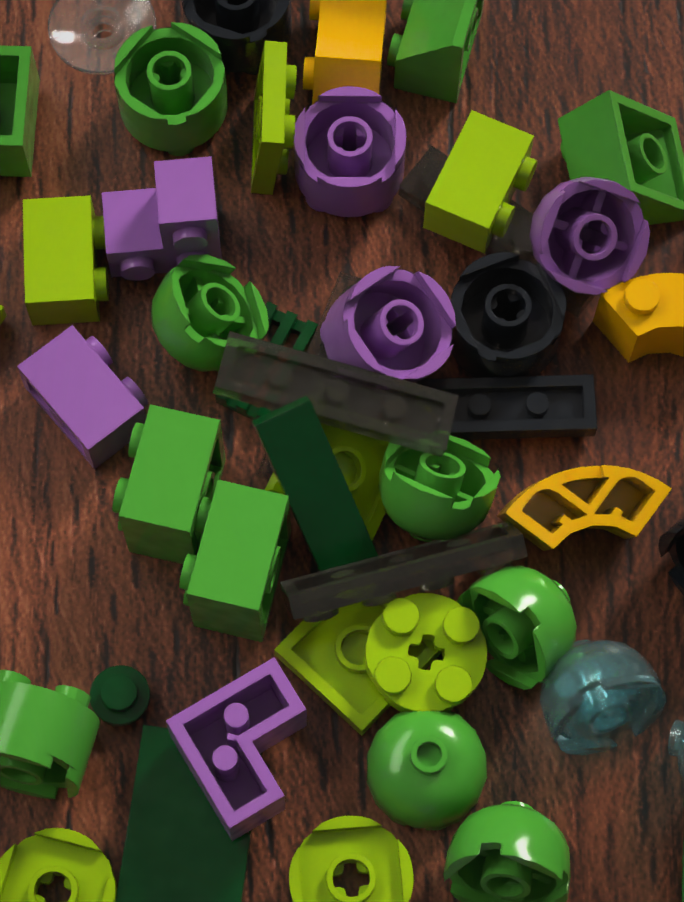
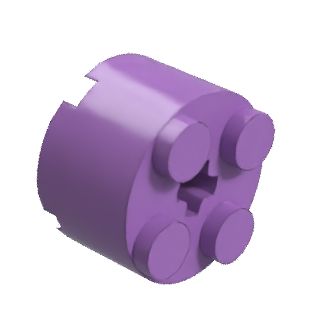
(349, 152)
(407, 305)

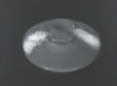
(77, 22)

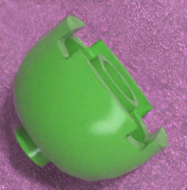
(199, 308)
(437, 494)
(523, 622)
(426, 768)
(508, 857)

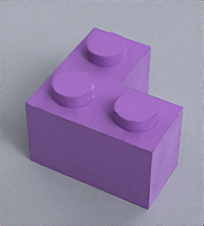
(162, 225)
(224, 743)

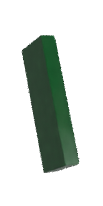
(314, 485)

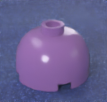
(589, 234)

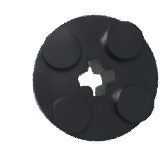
(241, 28)
(530, 312)

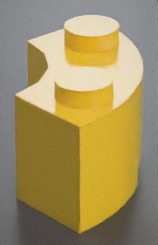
(346, 46)
(644, 315)
(585, 498)

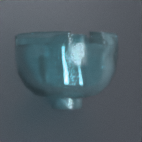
(599, 693)

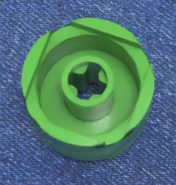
(171, 87)
(44, 736)

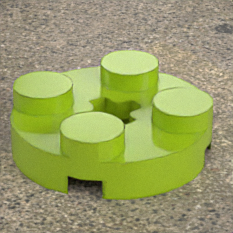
(450, 628)
(351, 841)
(54, 854)

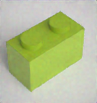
(479, 182)
(62, 260)

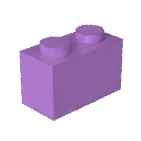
(84, 395)

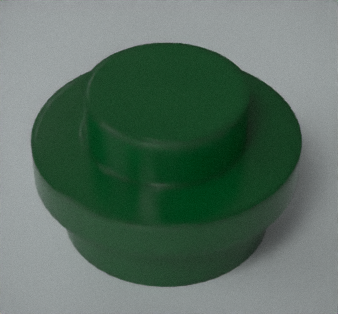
(120, 695)

